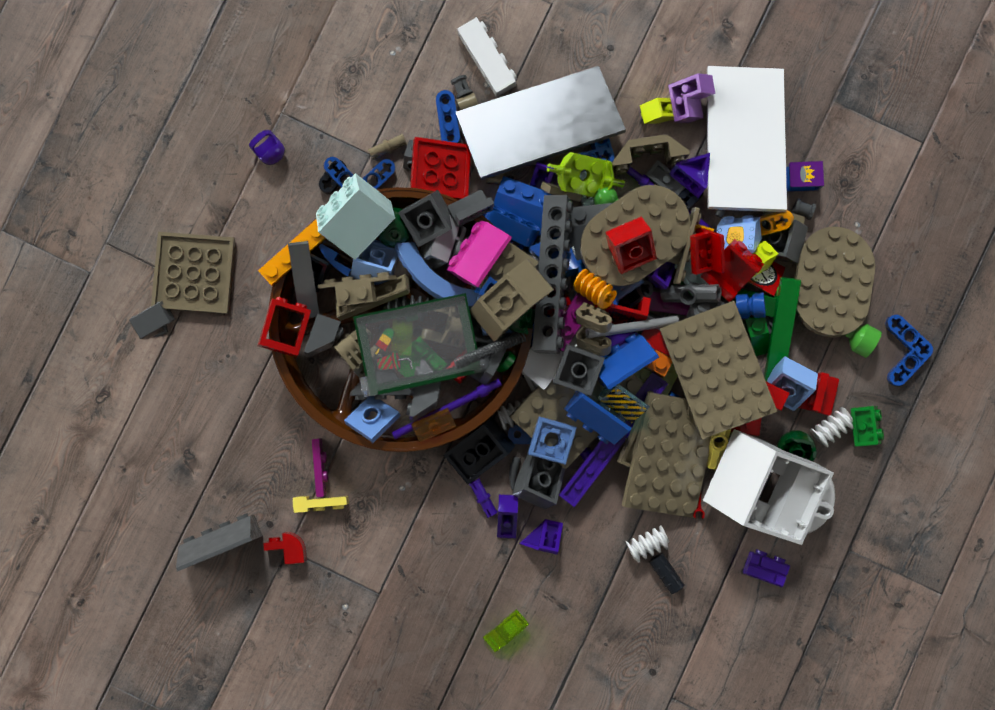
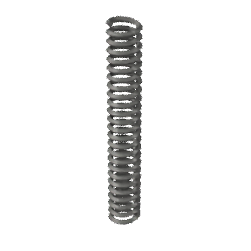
(489, 351)

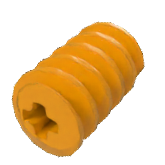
(594, 289)

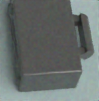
(152, 320)

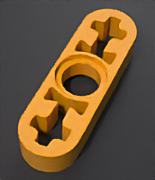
(772, 218)

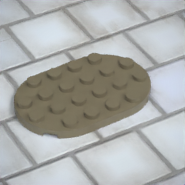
(661, 211)
(835, 281)

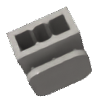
(444, 247)

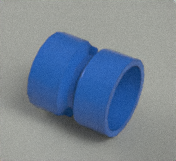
(751, 305)

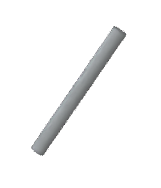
(634, 326)

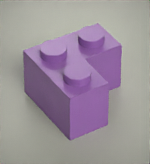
(686, 97)

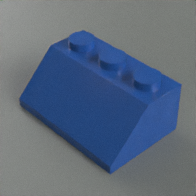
(521, 200)
(625, 360)
(596, 418)

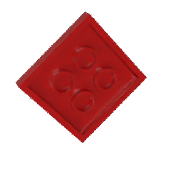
(440, 167)

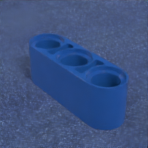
(515, 226)

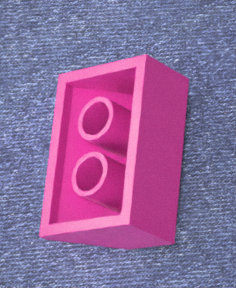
(478, 253)

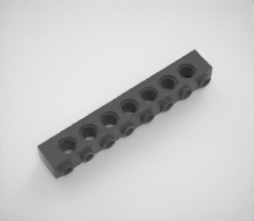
(552, 206)

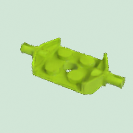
(599, 174)

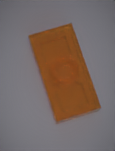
(433, 425)

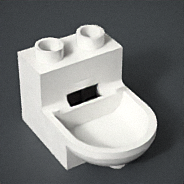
(798, 502)

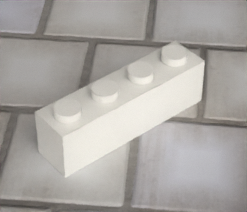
(486, 56)

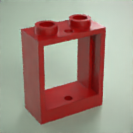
(278, 346)

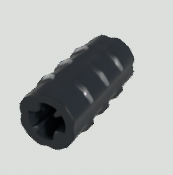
(666, 573)

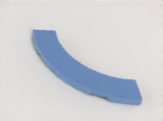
(426, 277)

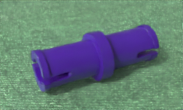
(483, 498)

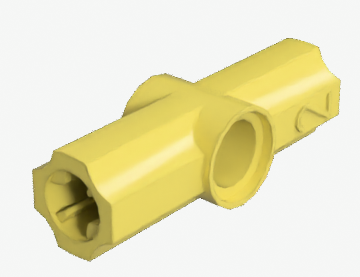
(717, 449)

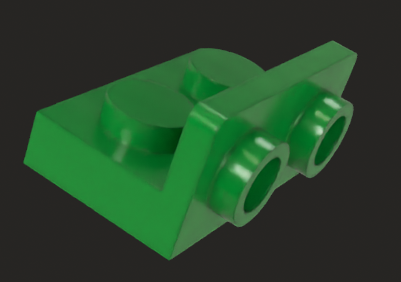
(867, 426)

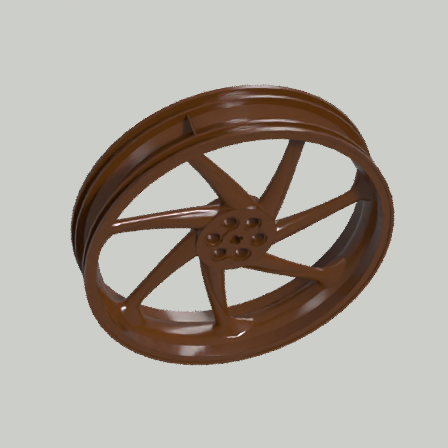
(333, 420)

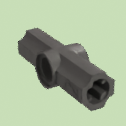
(701, 293)

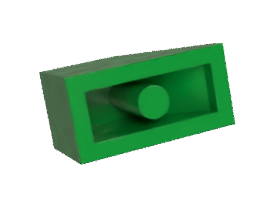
(758, 334)

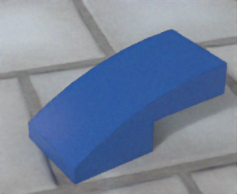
(332, 257)

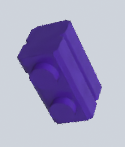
(765, 568)

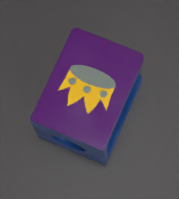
(804, 176)

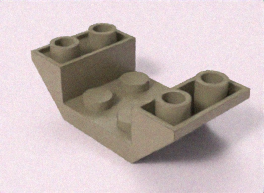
(634, 148)
(510, 299)

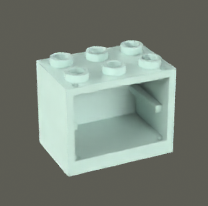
(354, 216)

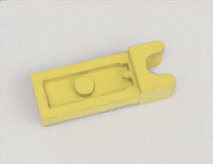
(303, 503)

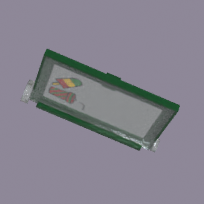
(415, 344)

